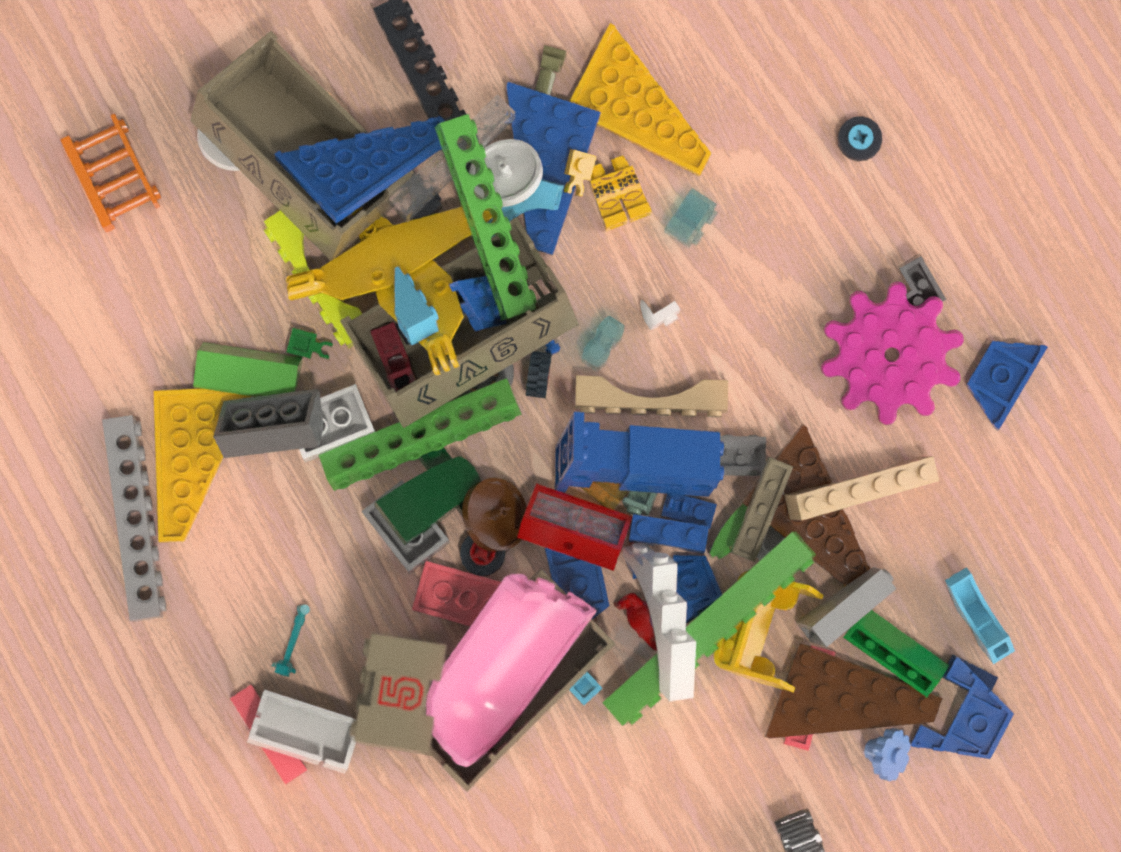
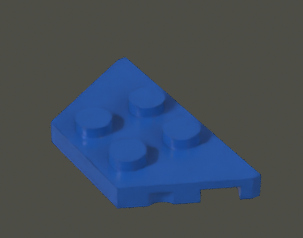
(478, 303)
(1002, 377)
(579, 578)

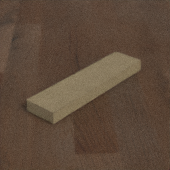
(761, 509)

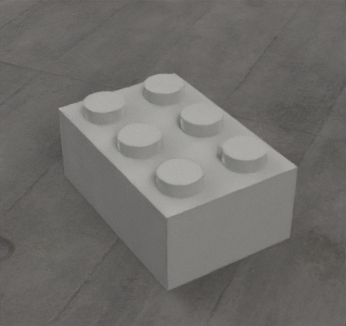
(416, 551)

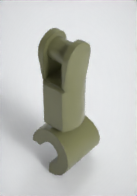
(551, 62)

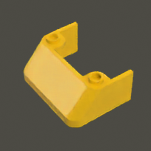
(743, 650)

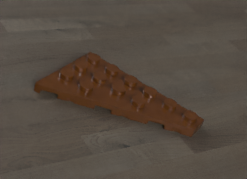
(827, 534)
(844, 697)

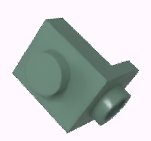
(639, 502)

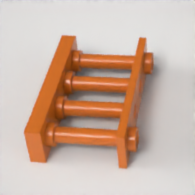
(86, 171)

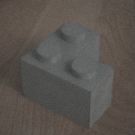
(920, 281)

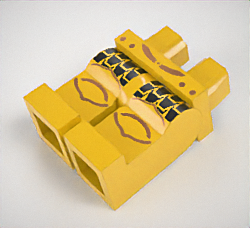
(615, 186)

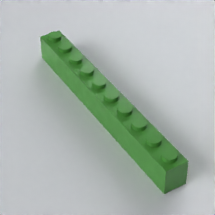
(717, 623)

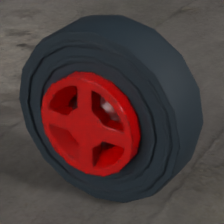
(479, 566)

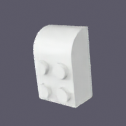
(343, 421)

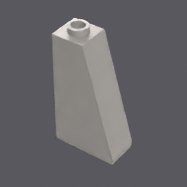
(846, 607)

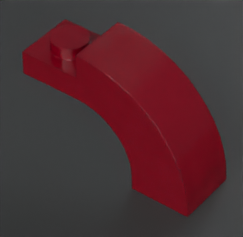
(393, 356)

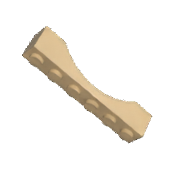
(599, 394)
(861, 489)

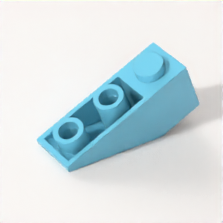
(412, 313)

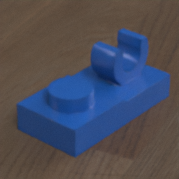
(688, 510)

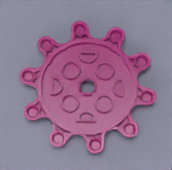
(899, 326)

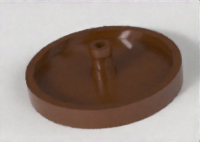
(493, 514)

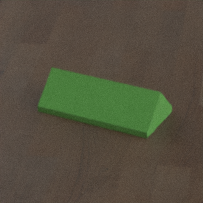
(245, 370)

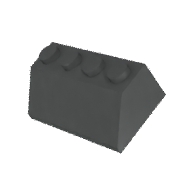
(269, 423)

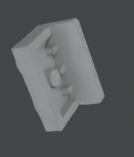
(743, 455)

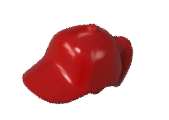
(638, 617)

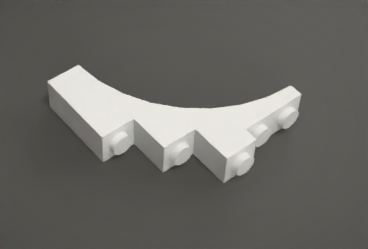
(668, 613)

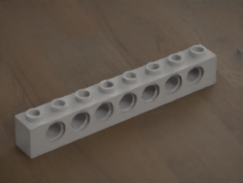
(114, 431)

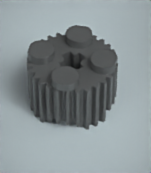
(799, 833)

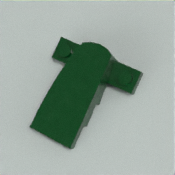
(429, 496)

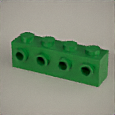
(897, 652)

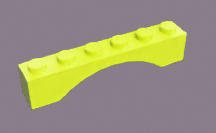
(292, 249)

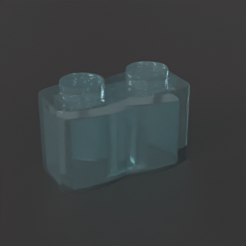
(691, 218)
(607, 338)

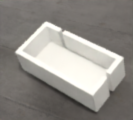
(303, 731)

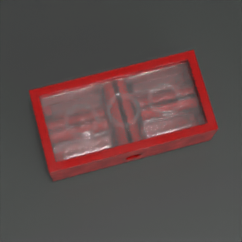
(574, 527)

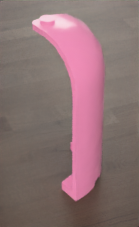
(502, 664)

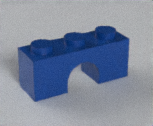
(669, 533)

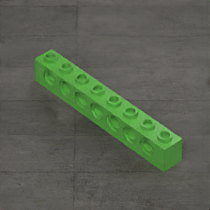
(473, 208)
(411, 448)

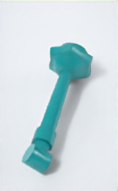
(284, 666)

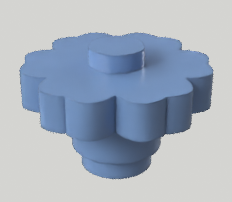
(888, 754)

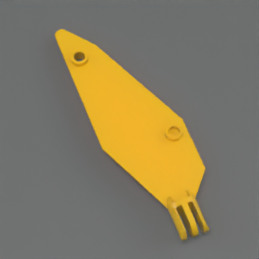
(373, 261)
(435, 287)

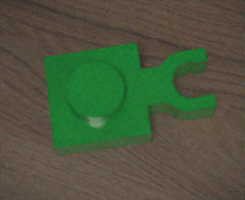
(303, 344)

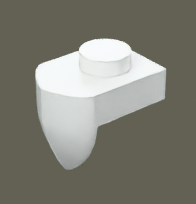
(666, 315)

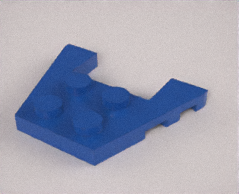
(694, 584)
(977, 723)

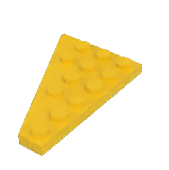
(637, 105)
(185, 455)

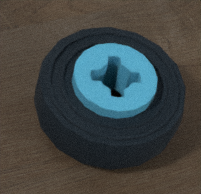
(858, 147)

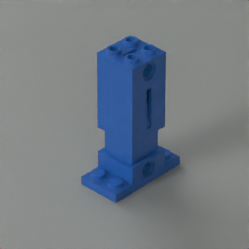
(639, 458)

